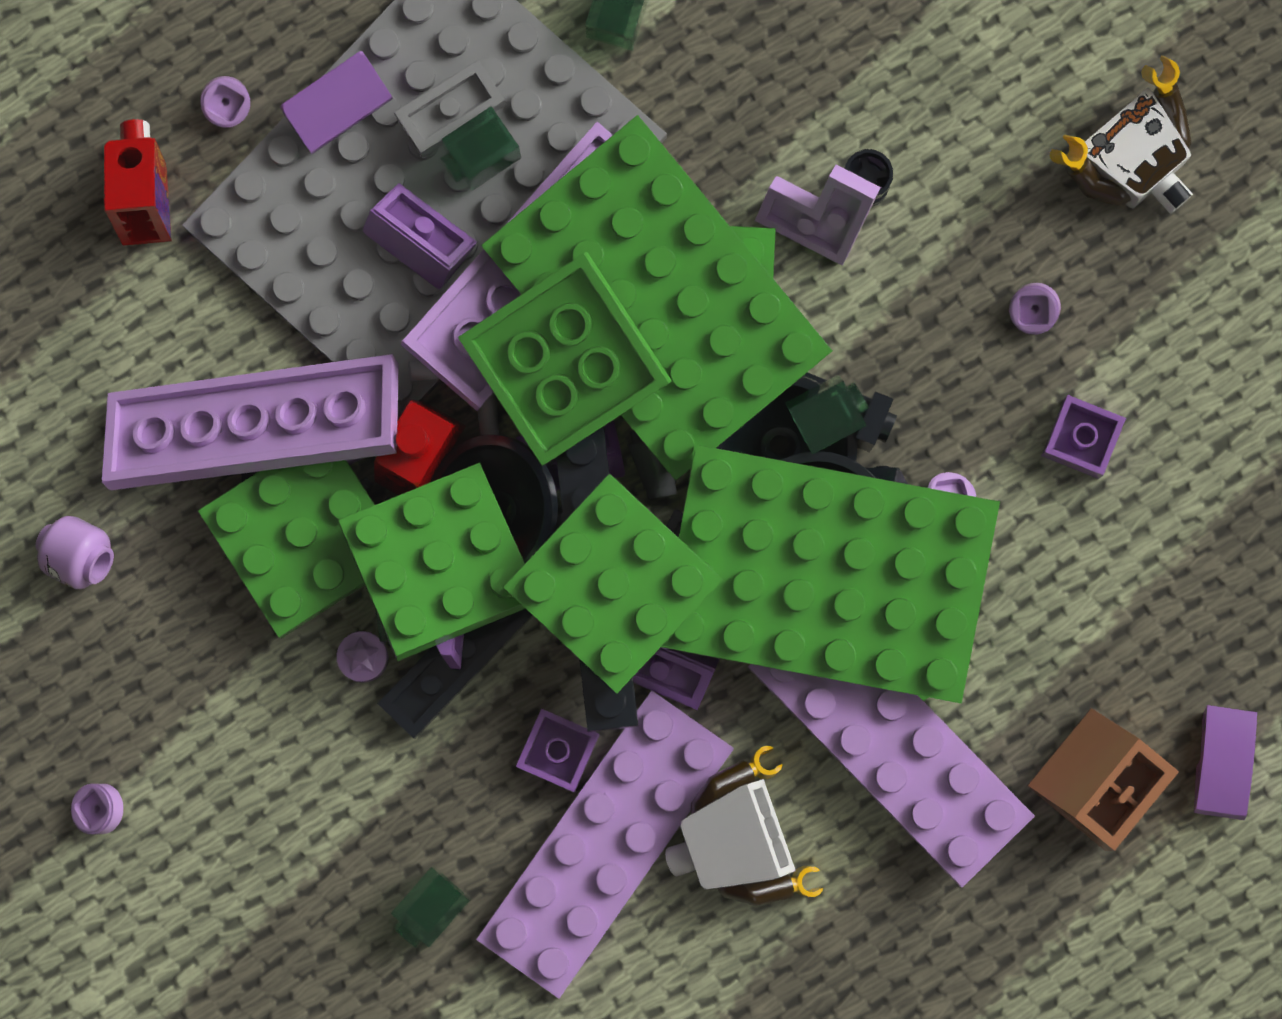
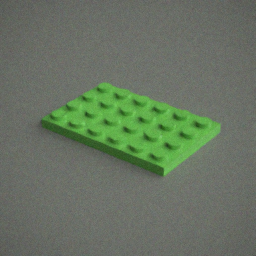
(683, 280)
(836, 573)

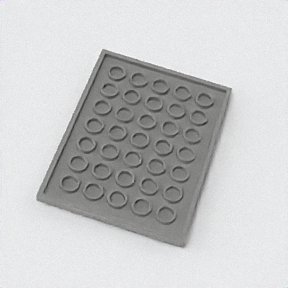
(298, 218)

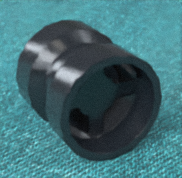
(874, 168)

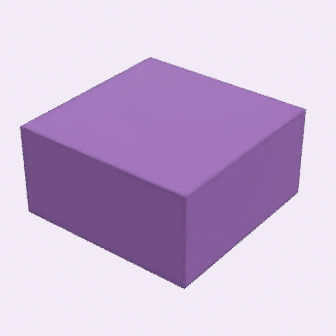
(1083, 437)
(557, 750)

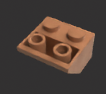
(1102, 779)

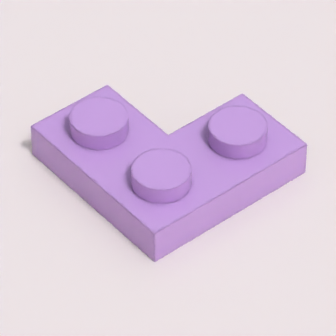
(824, 222)

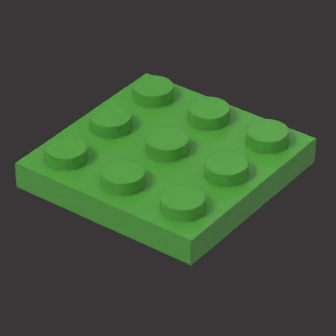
(564, 358)
(288, 538)
(435, 560)
(613, 583)

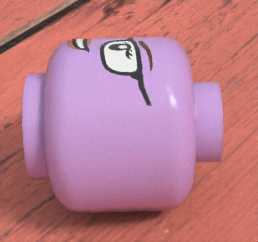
(74, 552)

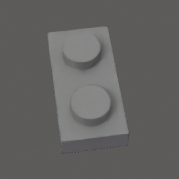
(448, 107)

